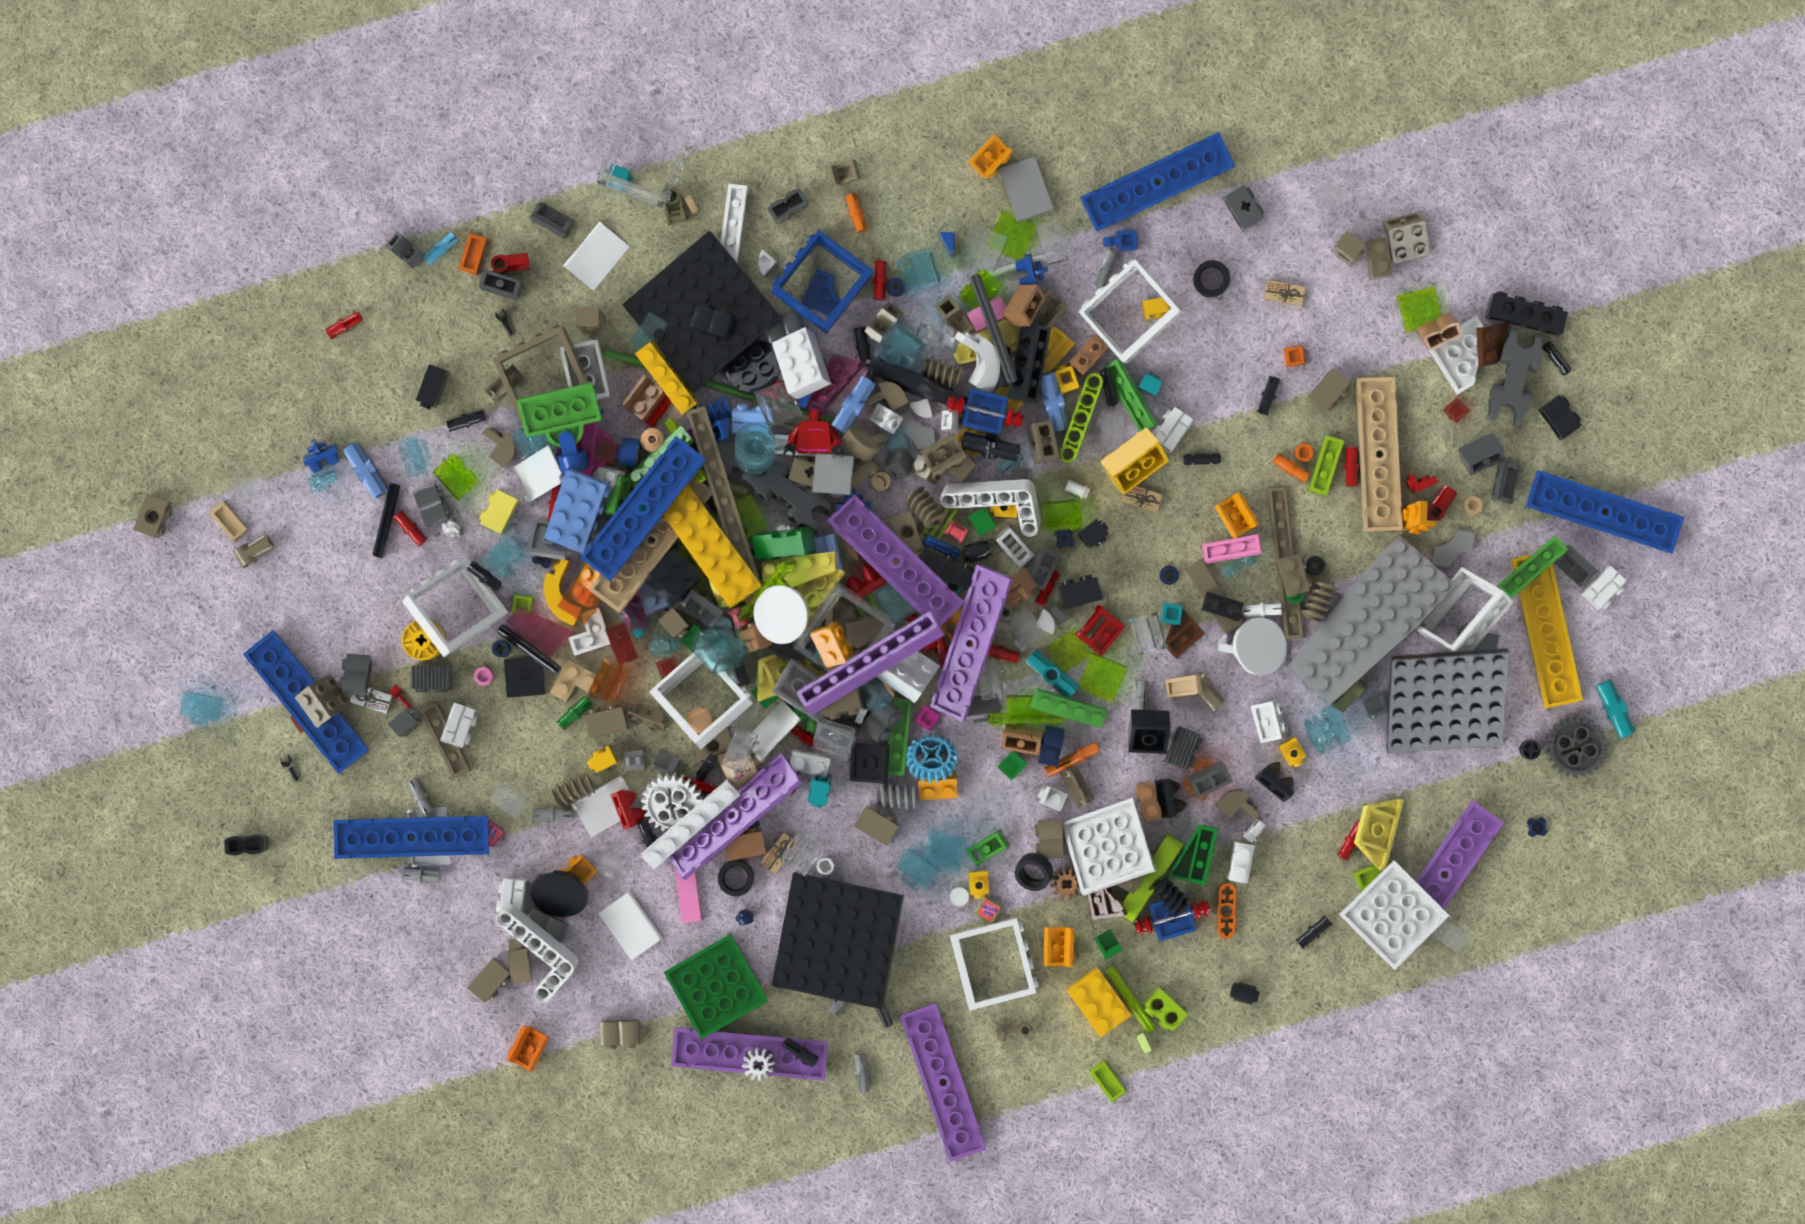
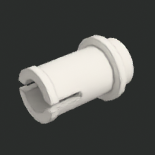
(1077, 489)
(1253, 831)

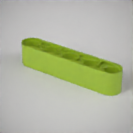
(1081, 409)
(1162, 859)

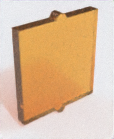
(579, 602)

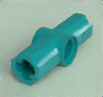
(1062, 682)
(1615, 708)

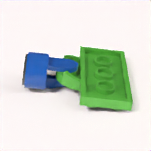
(562, 419)

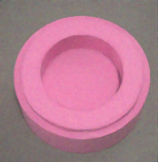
(483, 675)

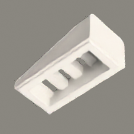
(998, 539)

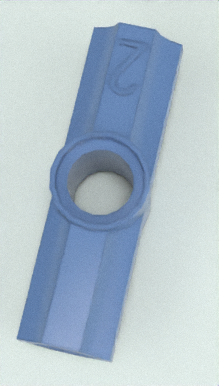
(1053, 401)
(853, 404)
(365, 470)

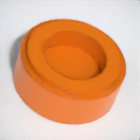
(1304, 452)

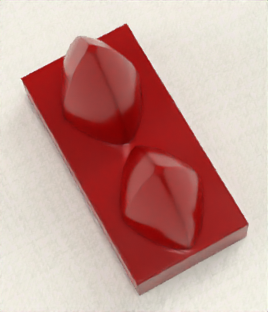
(872, 581)
(628, 816)

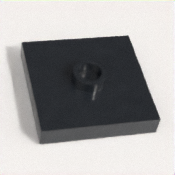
(524, 677)
(869, 763)

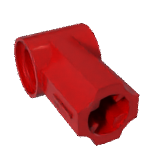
(513, 263)
(1441, 502)

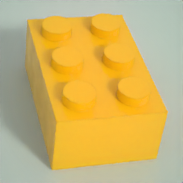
(1134, 461)
(1098, 1001)

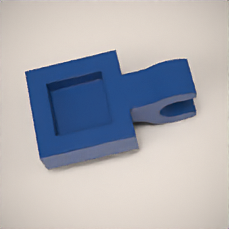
(1124, 241)

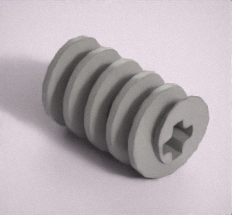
(896, 796)

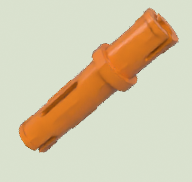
(1075, 757)

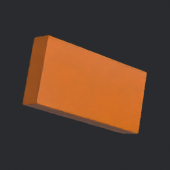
(473, 254)

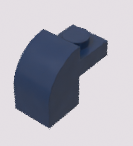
(1051, 745)

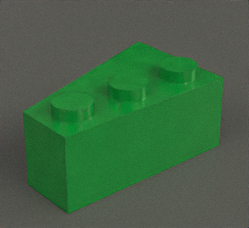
(784, 543)
(1197, 856)

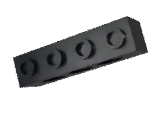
(1496, 311)
(1029, 363)

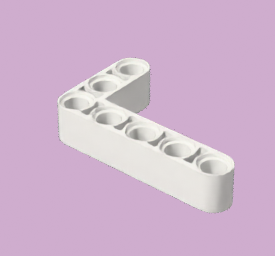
(997, 498)
(541, 949)

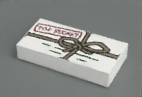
(374, 700)

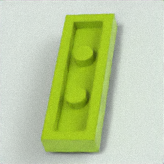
(1325, 465)

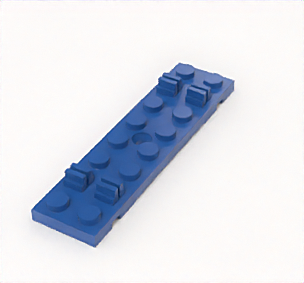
(1177, 174)
(1585, 504)
(631, 526)
(287, 679)
(390, 837)

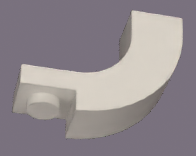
(988, 364)

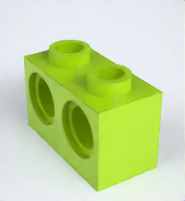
(1168, 1006)

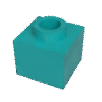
(622, 173)
(1150, 384)

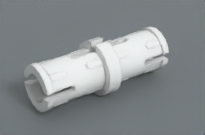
(1262, 610)

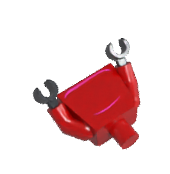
(814, 437)

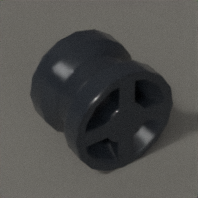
(1534, 750)

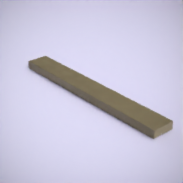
(1284, 548)

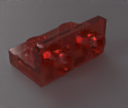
(621, 643)

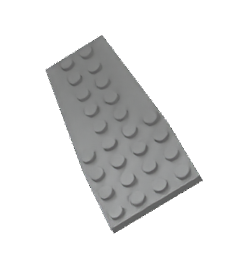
(1371, 619)

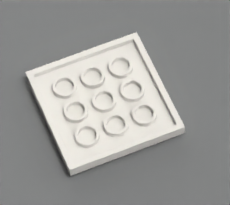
(1108, 846)
(1394, 914)

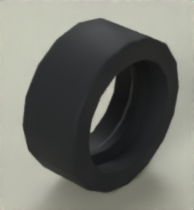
(1211, 264)
(1031, 883)
(735, 892)

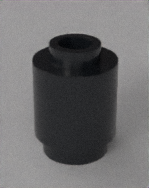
(976, 551)
(1244, 993)

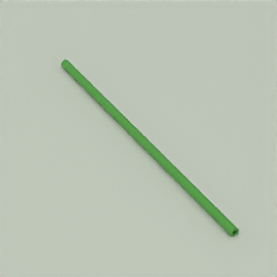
(710, 384)

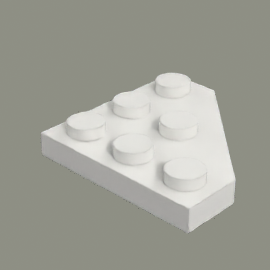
(1460, 357)

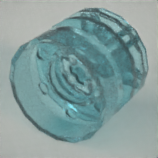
(755, 439)
(1325, 730)

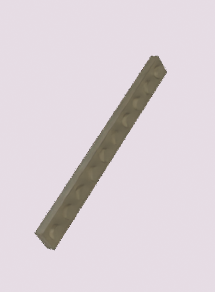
(720, 485)

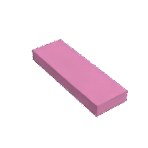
(1232, 548)
(688, 898)

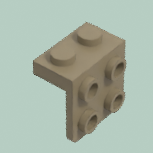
(323, 700)

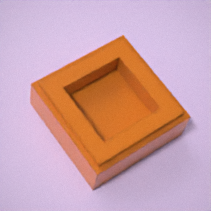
(1294, 356)

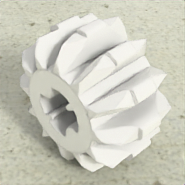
(757, 1070)

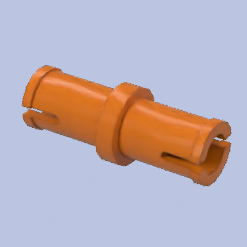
(856, 212)
(1291, 467)

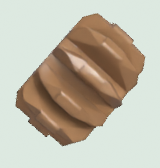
(1065, 890)

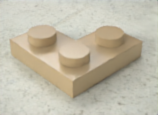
(569, 678)

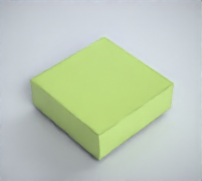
(1143, 1042)

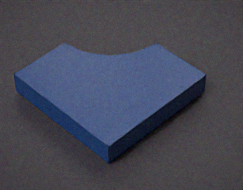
(821, 293)

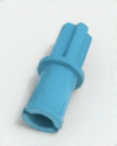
(440, 248)

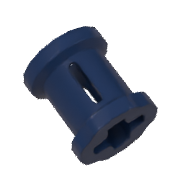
(505, 652)

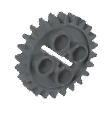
(1583, 761)

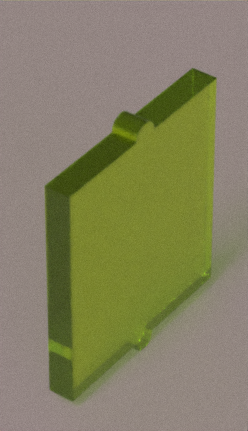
(1068, 651)

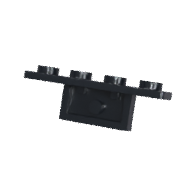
(948, 569)

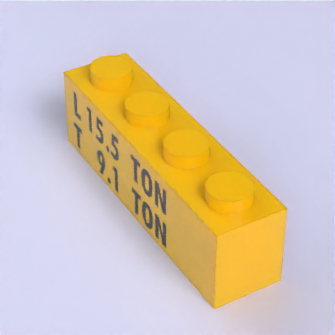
(667, 377)

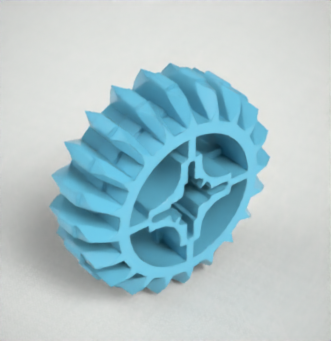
(932, 748)

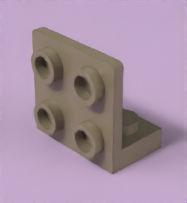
(1407, 237)

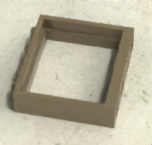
(536, 340)

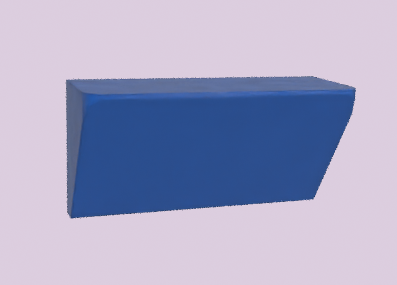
(948, 241)
(721, 429)

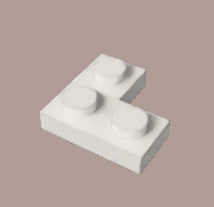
(593, 638)

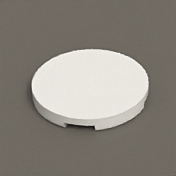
(781, 614)
(1260, 646)

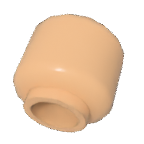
(654, 446)
(699, 719)

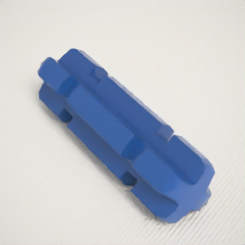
(942, 546)

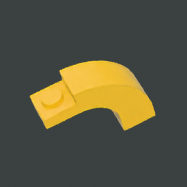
(553, 592)

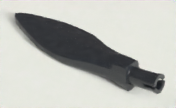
(912, 381)

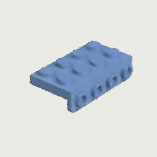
(577, 510)

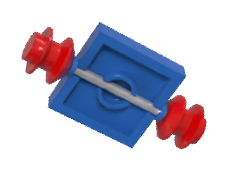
(984, 411)
(1166, 925)

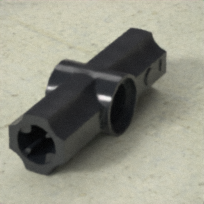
(991, 446)

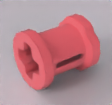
(956, 531)
(733, 613)

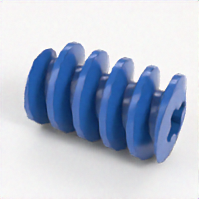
(718, 410)

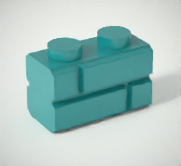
(819, 790)

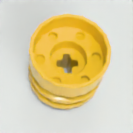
(414, 648)

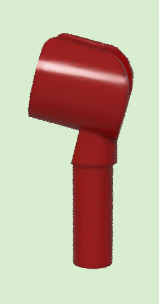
(395, 692)

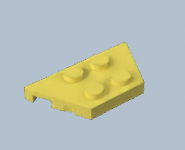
(769, 672)
(1378, 830)

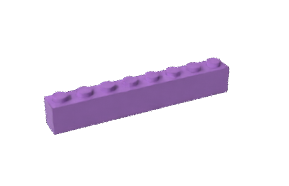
(870, 663)

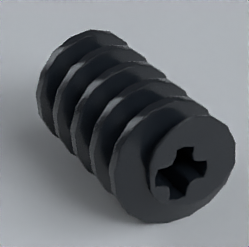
(1170, 895)

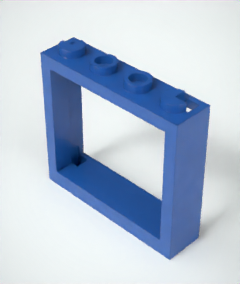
(840, 253)

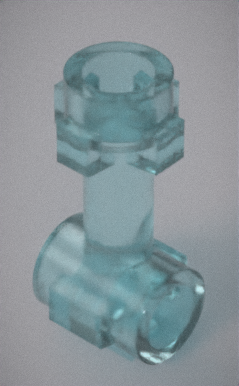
(1228, 571)

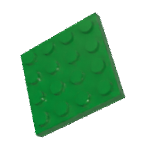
(715, 986)

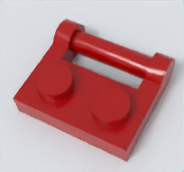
(1104, 635)

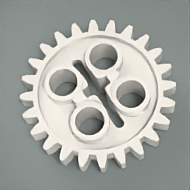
(656, 804)

